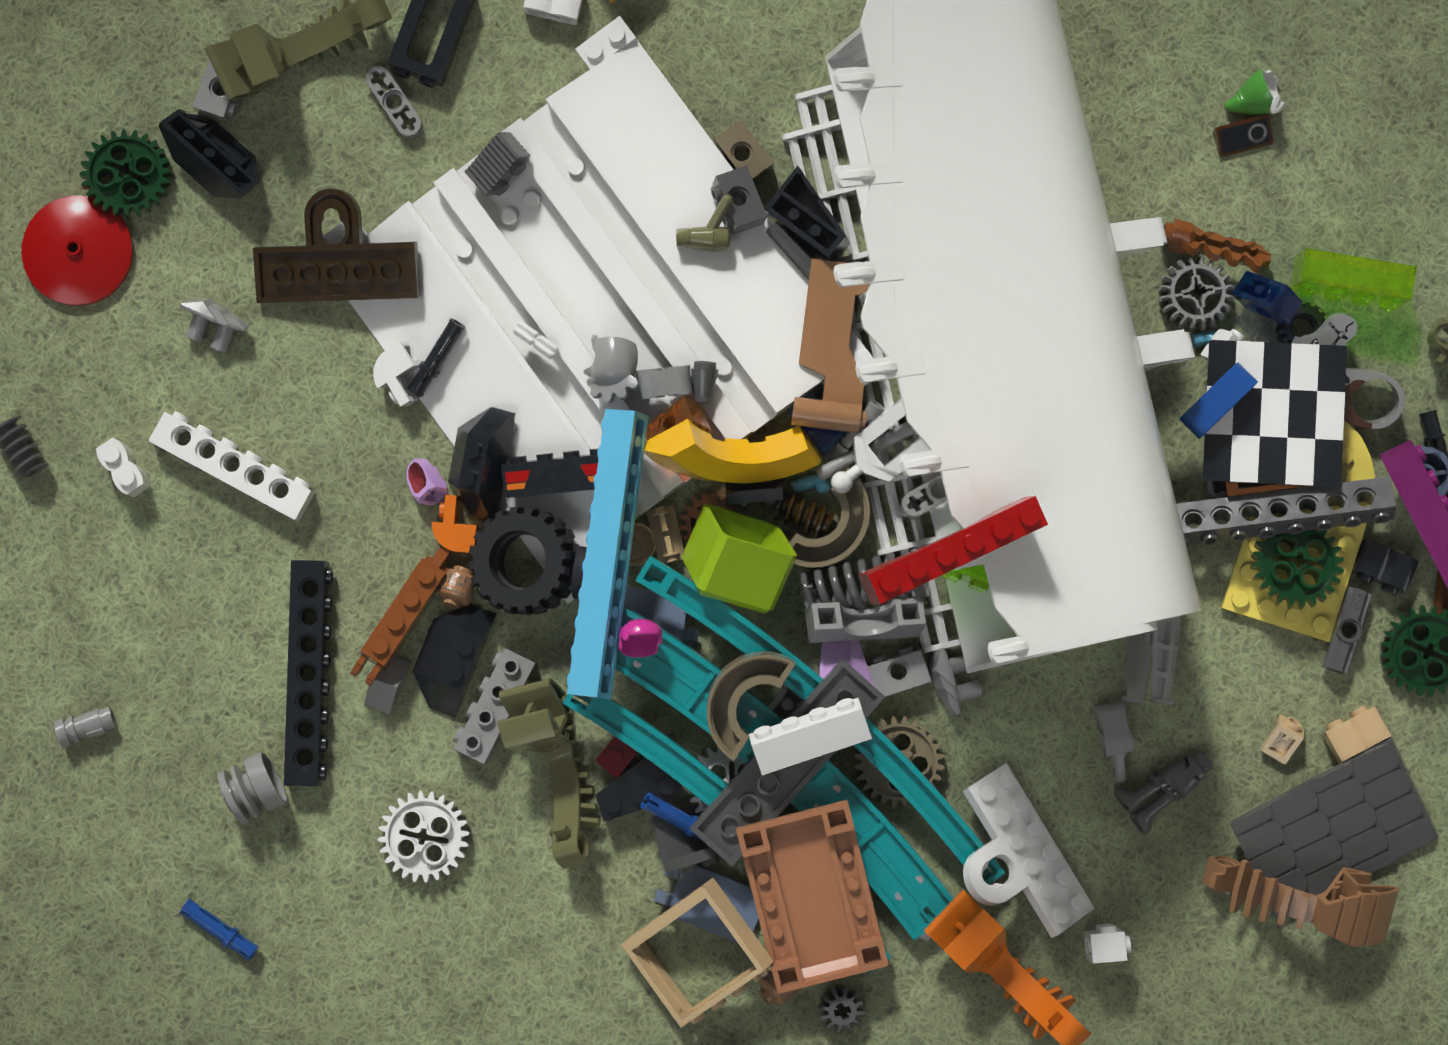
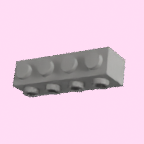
(481, 730)

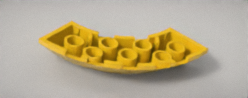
(699, 456)

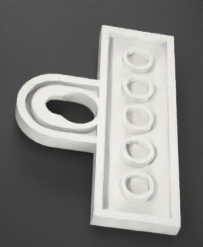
(1027, 850)

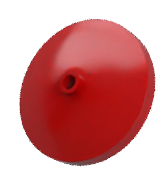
(97, 265)

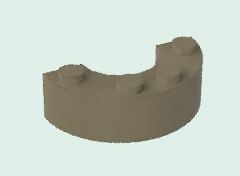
(844, 539)
(731, 684)

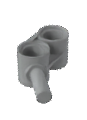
(659, 382)
(1116, 735)

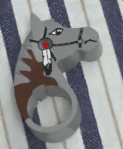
(1338, 330)

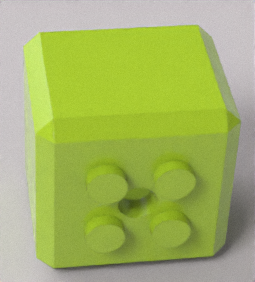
(738, 558)

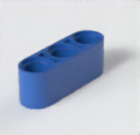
(1218, 400)

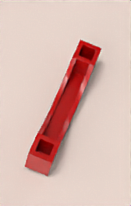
(953, 551)

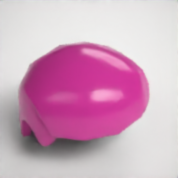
(640, 638)

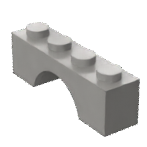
(894, 620)

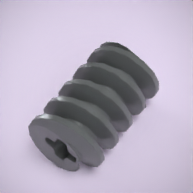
(18, 449)

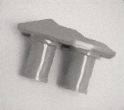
(208, 310)
(942, 674)

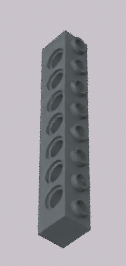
(1289, 502)

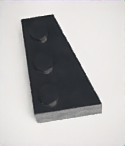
(807, 217)
(628, 790)

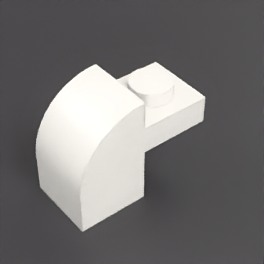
(391, 371)

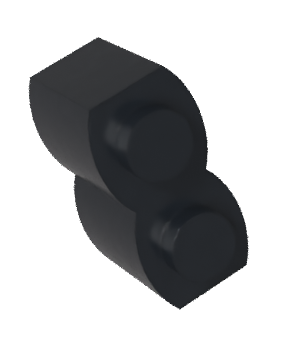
(1384, 566)

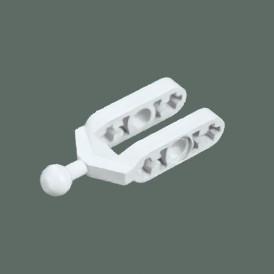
(866, 460)

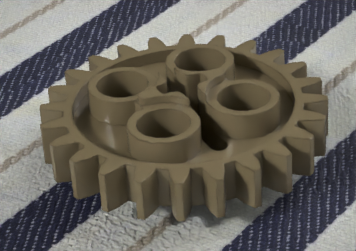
(919, 745)

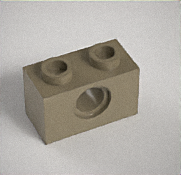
(740, 138)

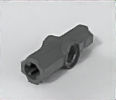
(1351, 612)

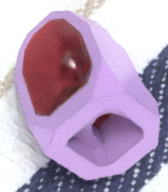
(426, 482)

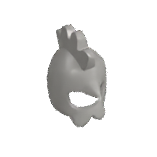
(613, 368)

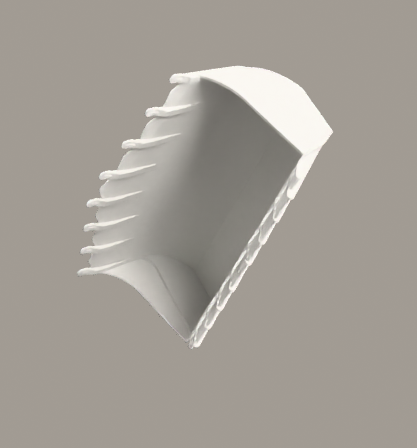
(1003, 321)

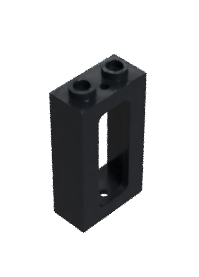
(437, 70)

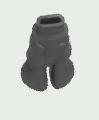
(1174, 779)

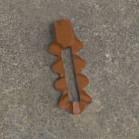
(1186, 238)

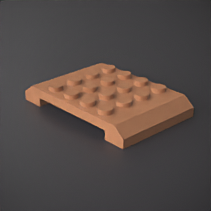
(812, 896)

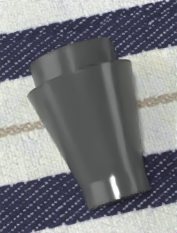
(704, 379)

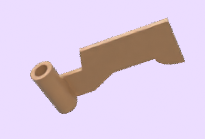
(828, 353)

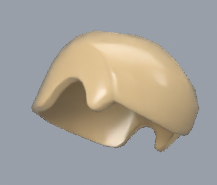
(642, 545)

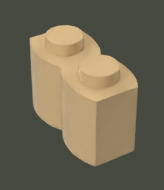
(1355, 734)

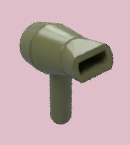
(711, 236)

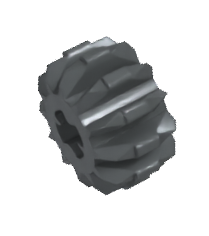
(837, 1018)

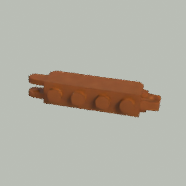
(402, 615)

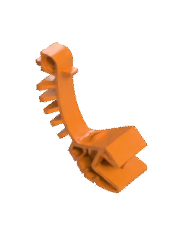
(980, 946)

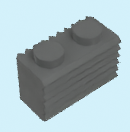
(498, 164)

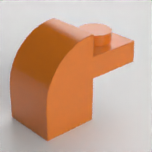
(450, 534)

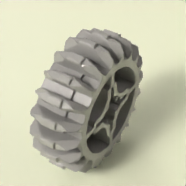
(1195, 282)

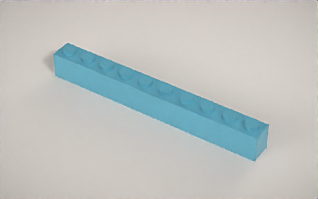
(607, 554)

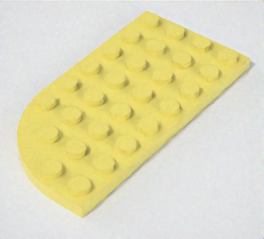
(1319, 621)

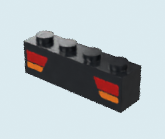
(549, 474)

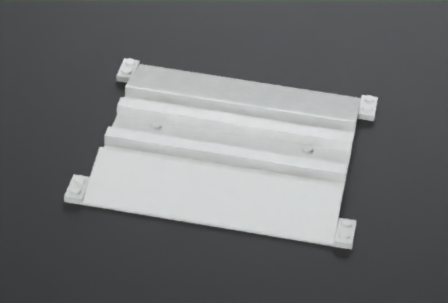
(588, 252)

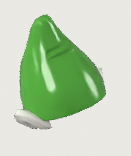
(1257, 95)

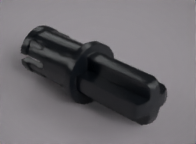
(1433, 431)

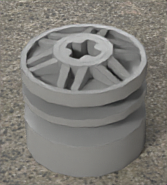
(247, 790)

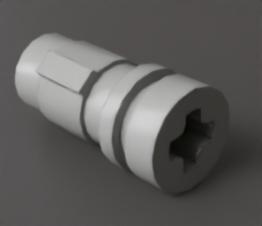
(86, 725)

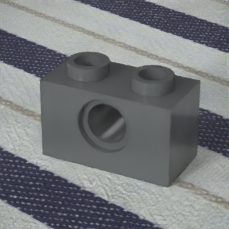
(739, 184)

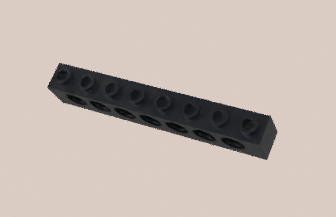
(295, 743)

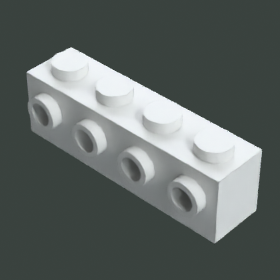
(809, 735)

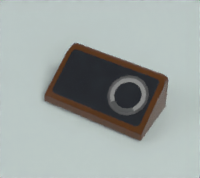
(1243, 136)

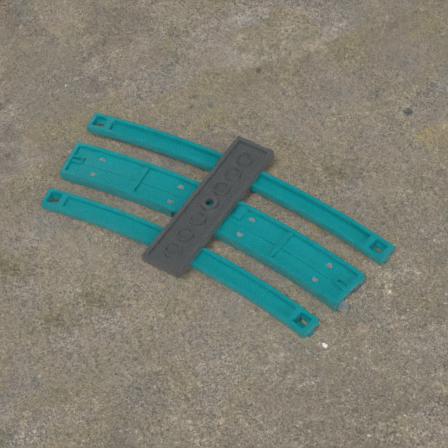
(684, 682)

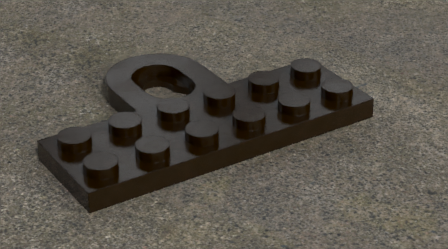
(336, 270)

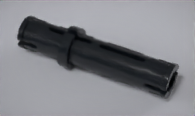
(431, 370)

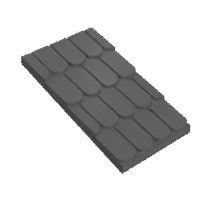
(1346, 817)

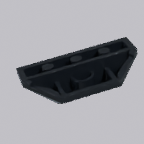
(210, 154)
(477, 461)
(451, 656)

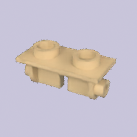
(666, 534)

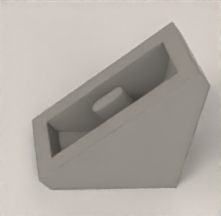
(386, 688)

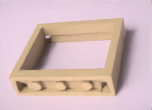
(661, 981)

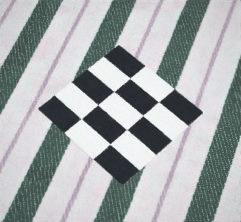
(1287, 423)

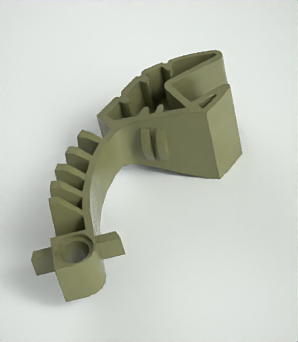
(257, 59)
(547, 726)

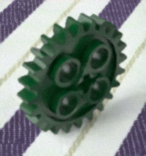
(113, 194)
(1294, 587)
(1416, 673)

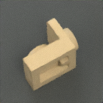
(1283, 739)

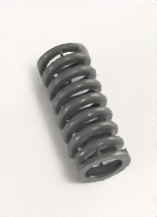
(819, 593)

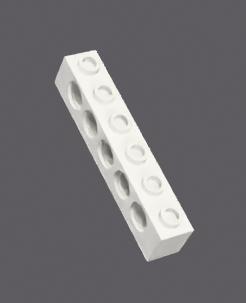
(167, 437)

